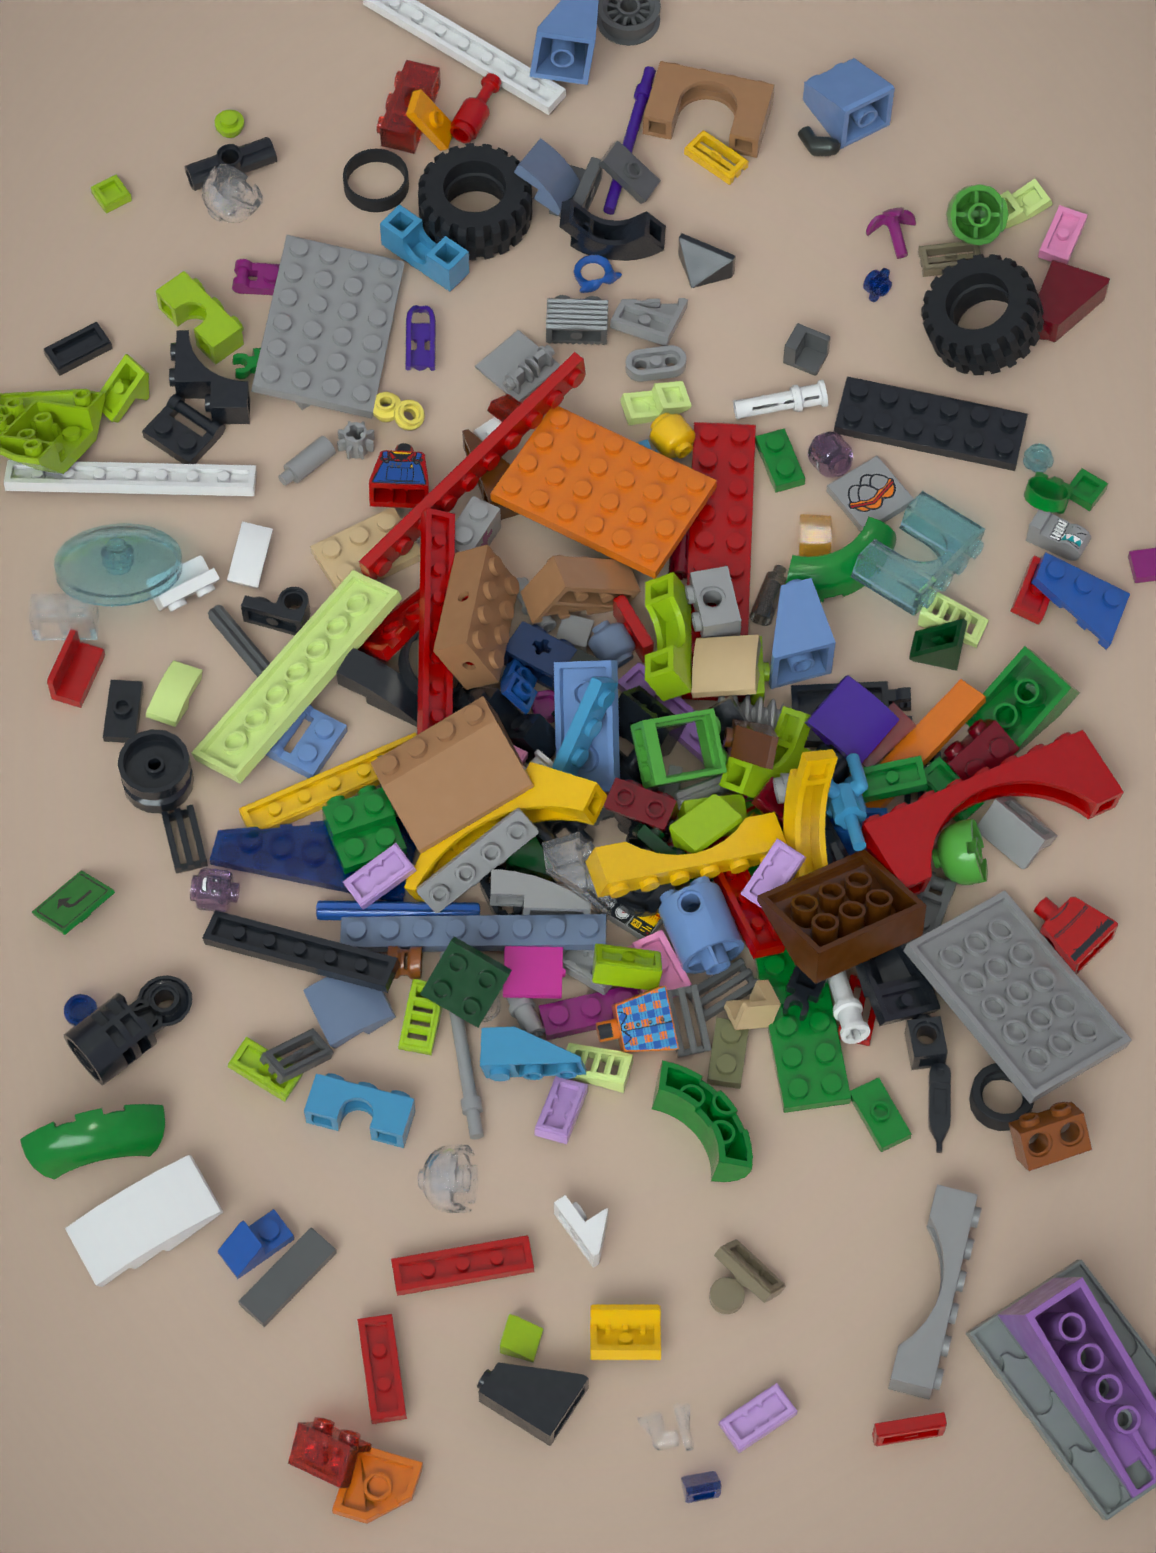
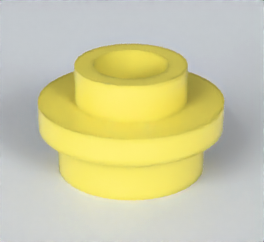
(416, 411)
(383, 413)

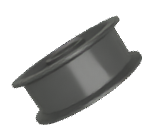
(628, 20)

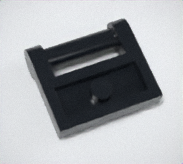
(177, 438)

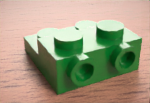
(361, 827)

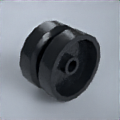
(155, 771)

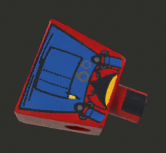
(399, 478)

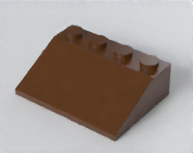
(843, 915)

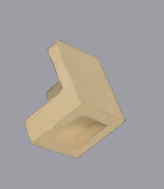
(756, 1011)

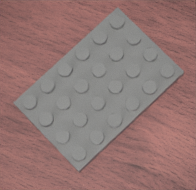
(328, 326)
(1017, 996)

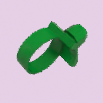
(1048, 493)

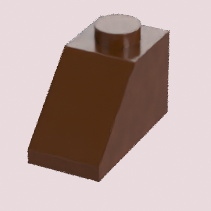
(751, 742)

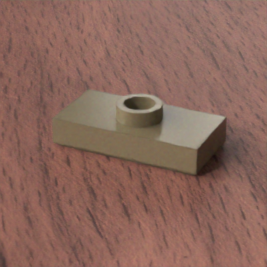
(749, 1270)

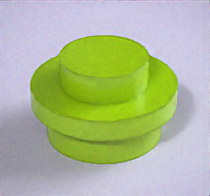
(229, 123)

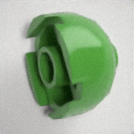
(977, 214)
(961, 853)

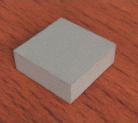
(576, 631)

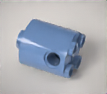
(701, 927)

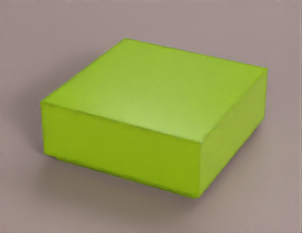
(111, 193)

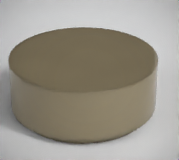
(726, 1295)

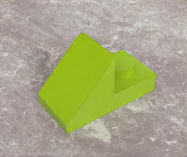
(123, 386)

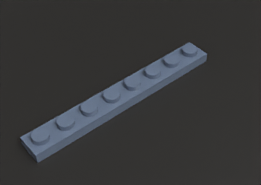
(478, 931)

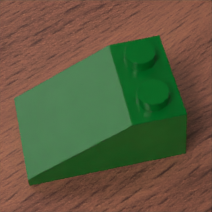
(1026, 698)

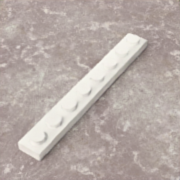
(470, 51)
(136, 479)

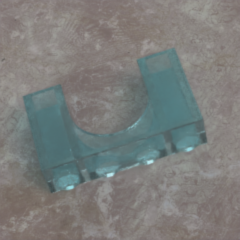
(912, 582)

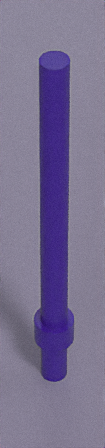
(641, 98)

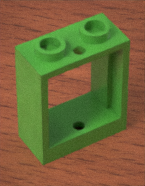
(649, 751)

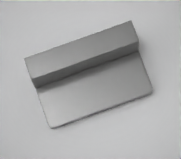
(1015, 831)

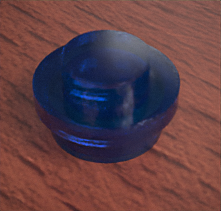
(78, 1008)

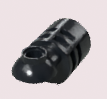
(122, 1033)

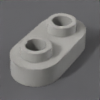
(655, 363)

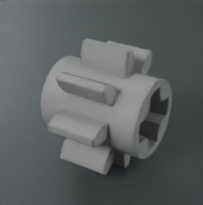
(356, 440)

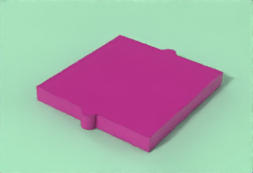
(534, 972)

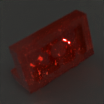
(327, 1451)

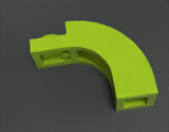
(750, 778)

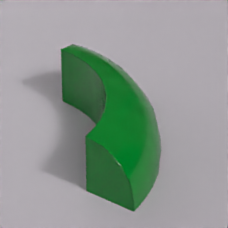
(833, 571)
(709, 1116)
(95, 1138)

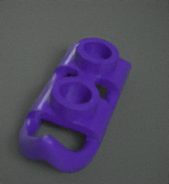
(420, 333)

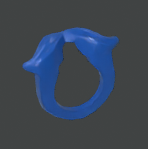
(592, 285)

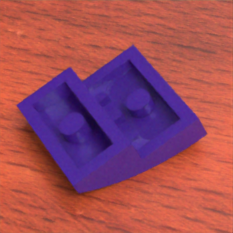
(852, 719)

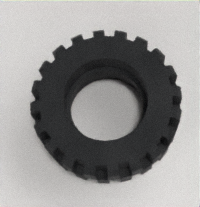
(468, 171)
(968, 285)

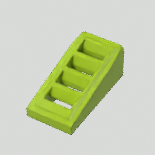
(414, 1001)

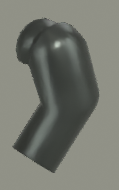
(818, 145)

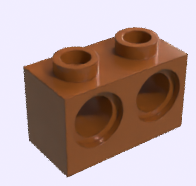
(1051, 1143)

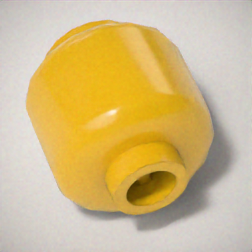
(672, 435)

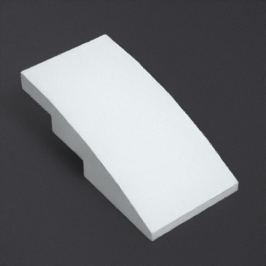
(144, 1220)

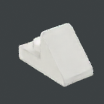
(587, 1235)

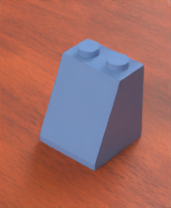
(566, 42)
(850, 101)
(802, 636)

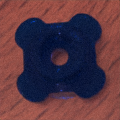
(877, 284)

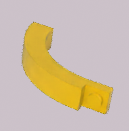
(806, 808)

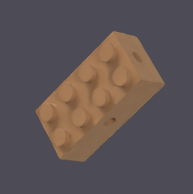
(476, 617)

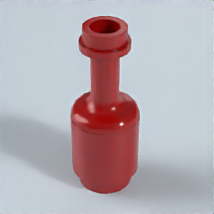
(474, 111)

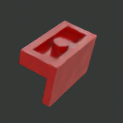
(74, 670)

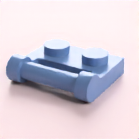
(313, 747)

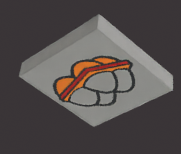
(869, 492)

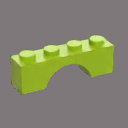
(669, 667)

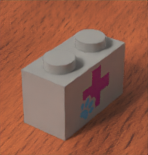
(476, 525)

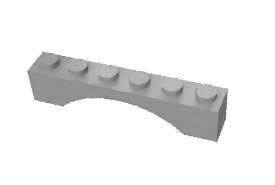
(918, 1357)

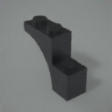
(224, 397)
(524, 730)

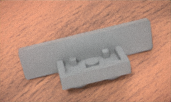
(477, 860)

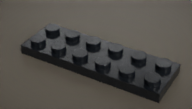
(930, 423)

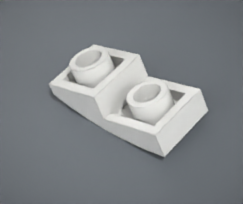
(250, 555)

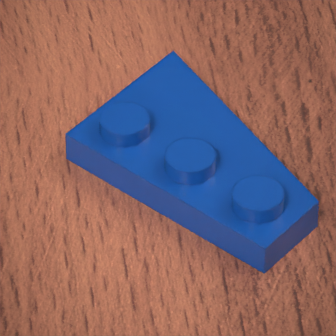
(1089, 599)

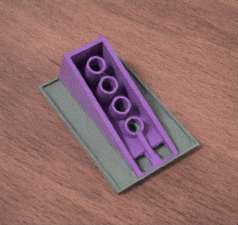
(1080, 1383)

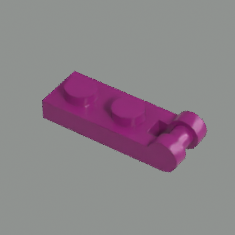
(265, 274)

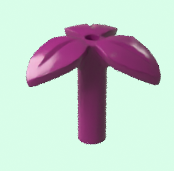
(892, 219)

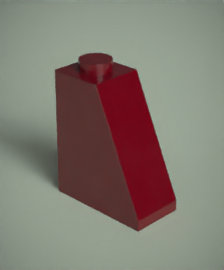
(1068, 297)

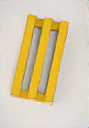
(712, 159)

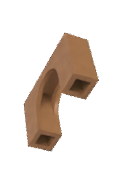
(681, 85)

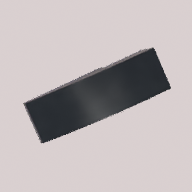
(379, 684)

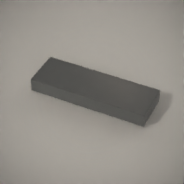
(287, 1277)

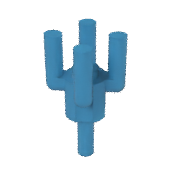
(847, 803)

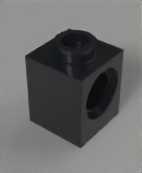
(920, 1054)

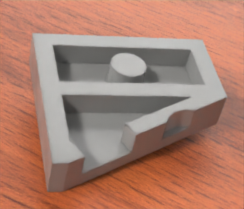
(649, 319)

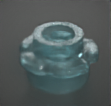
(1041, 452)

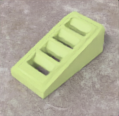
(956, 610)
(610, 1057)

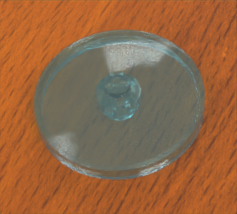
(118, 564)

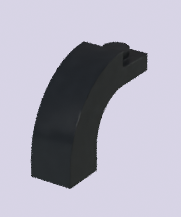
(612, 239)

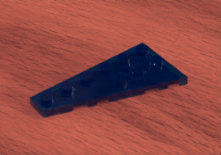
(293, 854)

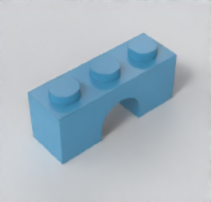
(442, 262)
(334, 1098)

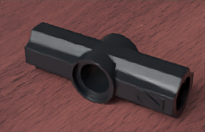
(244, 158)

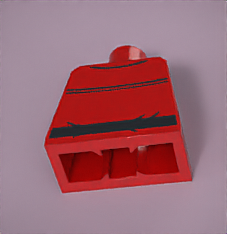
(1075, 930)

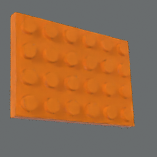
(604, 491)

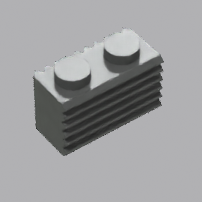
(577, 320)

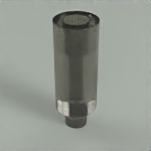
(768, 596)

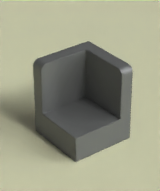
(806, 349)

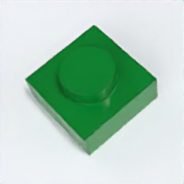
(1087, 489)

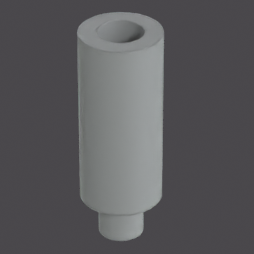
(307, 461)

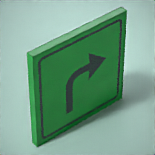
(73, 902)

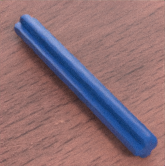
(336, 909)

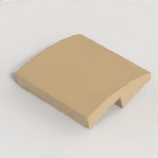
(726, 666)

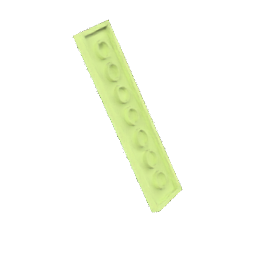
(296, 676)

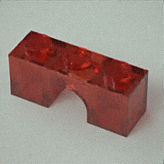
(395, 127)

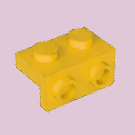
(625, 1332)

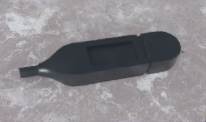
(939, 1102)

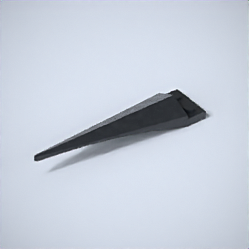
(890, 979)

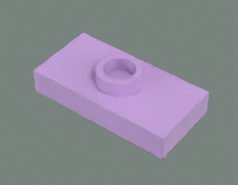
(775, 870)
(379, 876)
(561, 1110)
(757, 1418)

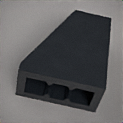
(533, 1397)

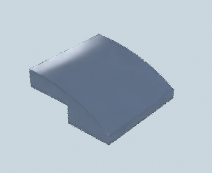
(549, 174)
(347, 1009)

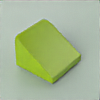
(520, 1338)

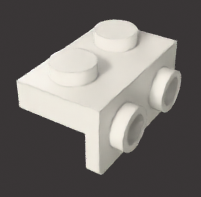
(193, 579)

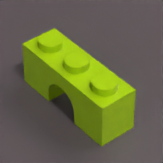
(186, 300)

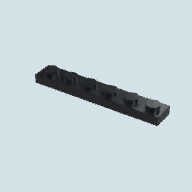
(301, 951)

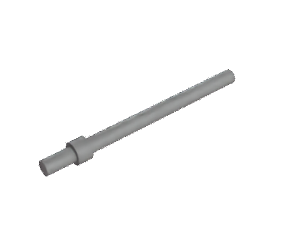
(470, 1102)

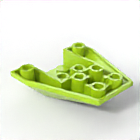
(49, 427)

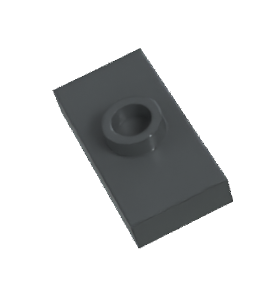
(629, 172)

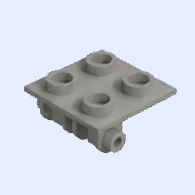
(518, 365)

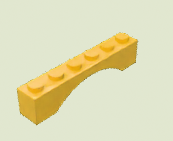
(626, 868)

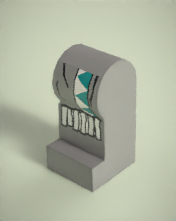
(1057, 535)

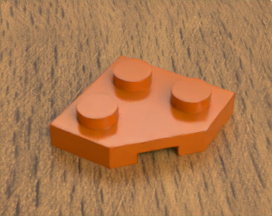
(378, 1486)

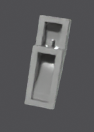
(534, 894)

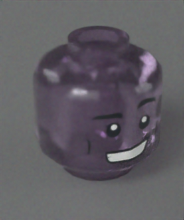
(830, 454)
(214, 890)

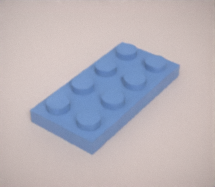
(569, 688)

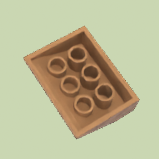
(452, 774)

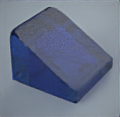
(701, 1486)

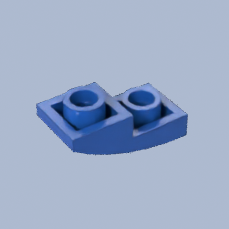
(518, 685)

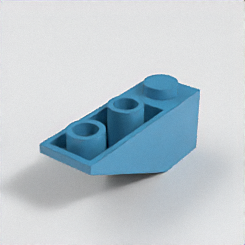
(517, 1053)

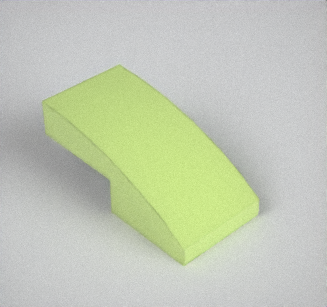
(1025, 203)
(648, 405)
(173, 693)

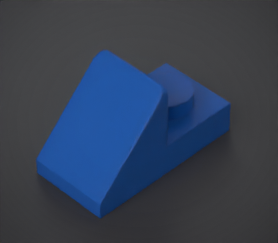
(254, 1243)

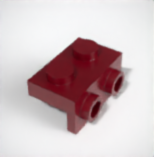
(983, 747)
(640, 804)

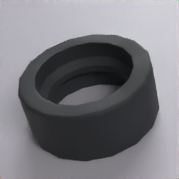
(983, 1113)

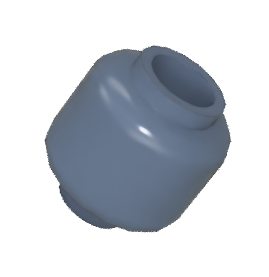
(612, 643)

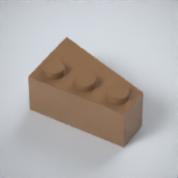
(577, 585)

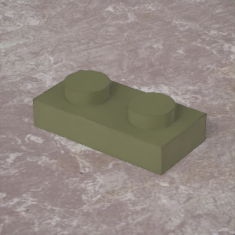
(727, 1055)

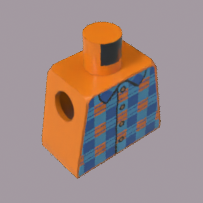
(641, 1023)

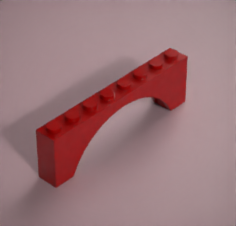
(1060, 772)

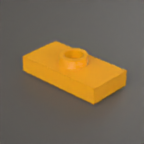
(430, 119)

